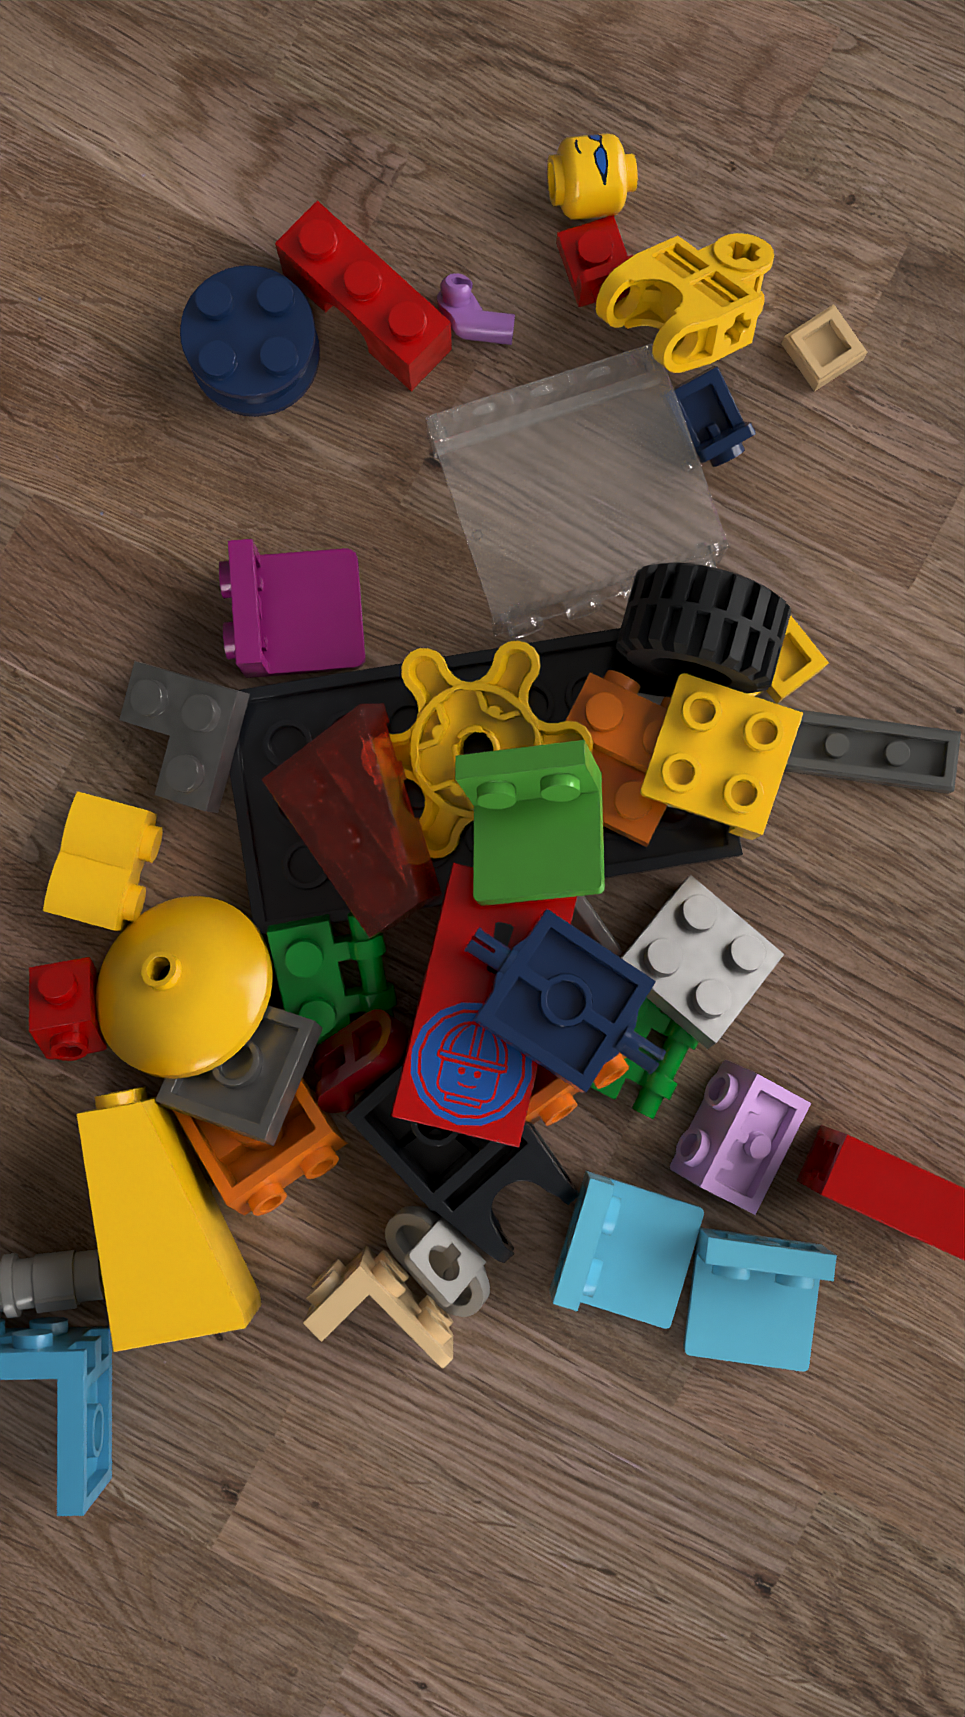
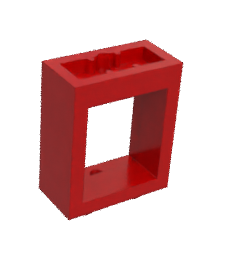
(887, 1189)

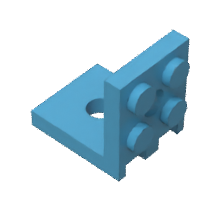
(83, 1370)

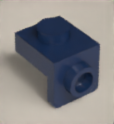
(712, 417)

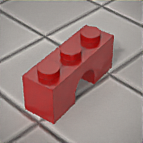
(344, 273)

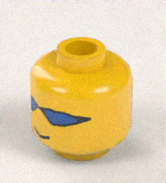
(591, 176)

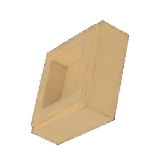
(824, 347)

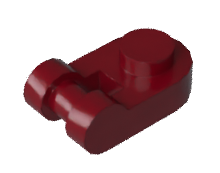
(357, 1058)

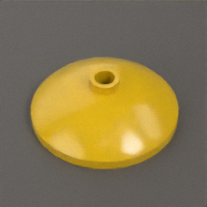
(206, 1001)

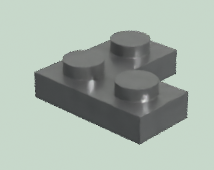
(201, 727)

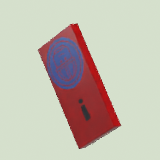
(453, 1067)

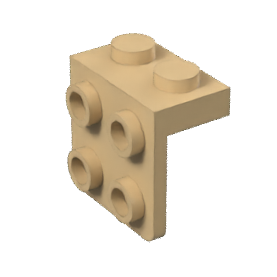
(383, 1278)

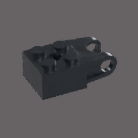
(455, 1170)

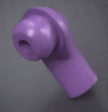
(467, 315)

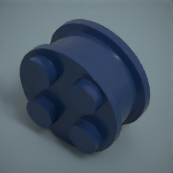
(250, 340)

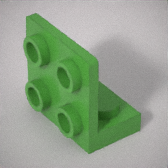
(535, 822)

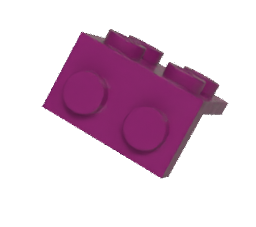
(292, 610)

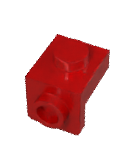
(65, 1009)

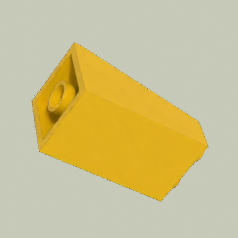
(158, 1228)

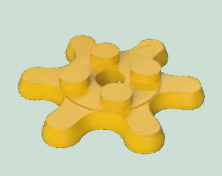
(454, 710)

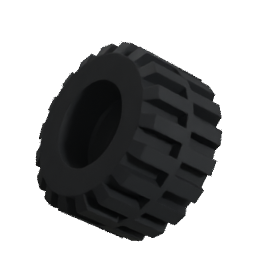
(703, 626)

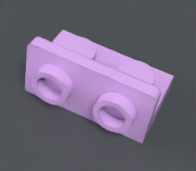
(739, 1136)

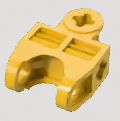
(696, 297)

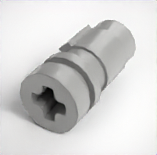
(49, 1281)

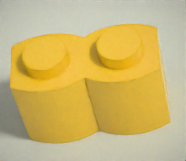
(102, 862)

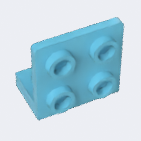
(626, 1251)
(755, 1298)

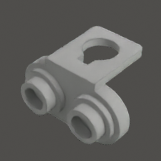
(439, 1259)

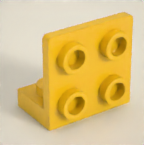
(721, 754)

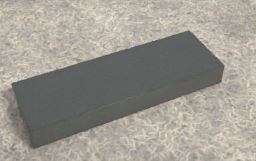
(875, 752)

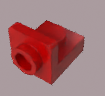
(590, 256)

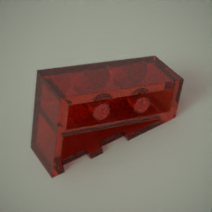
(357, 818)

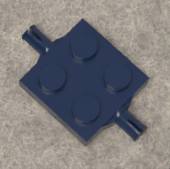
(564, 1001)

